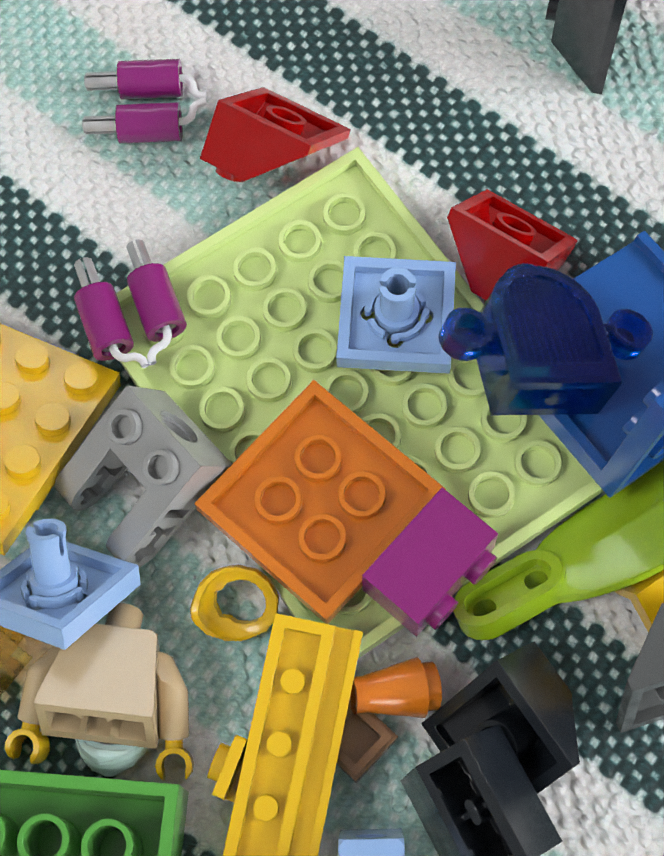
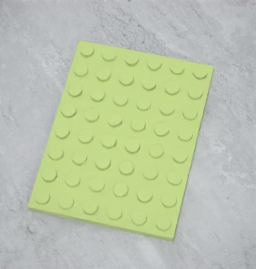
(267, 324)

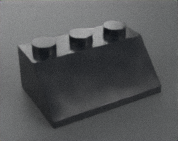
(586, 36)

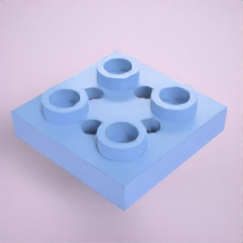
(397, 295)
(63, 583)

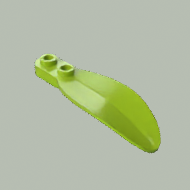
(586, 556)

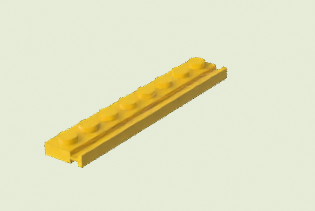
(293, 739)

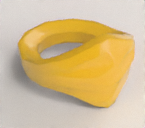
(208, 615)

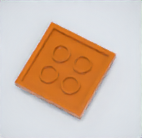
(317, 499)

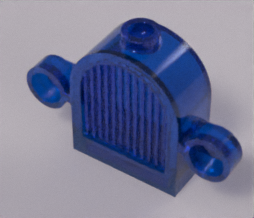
(544, 344)

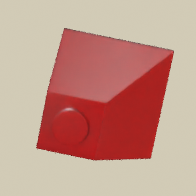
(264, 132)
(499, 235)

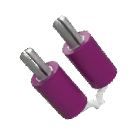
(144, 81)
(104, 317)

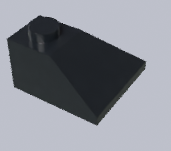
(529, 705)

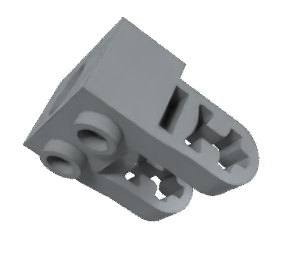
(163, 452)

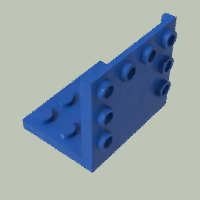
(629, 429)

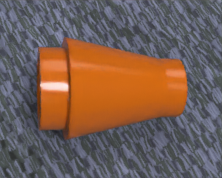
(398, 690)

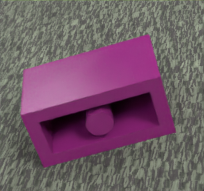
(430, 563)

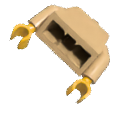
(106, 690)

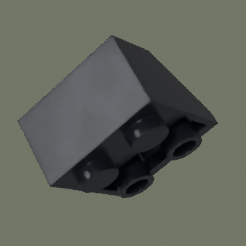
(480, 800)

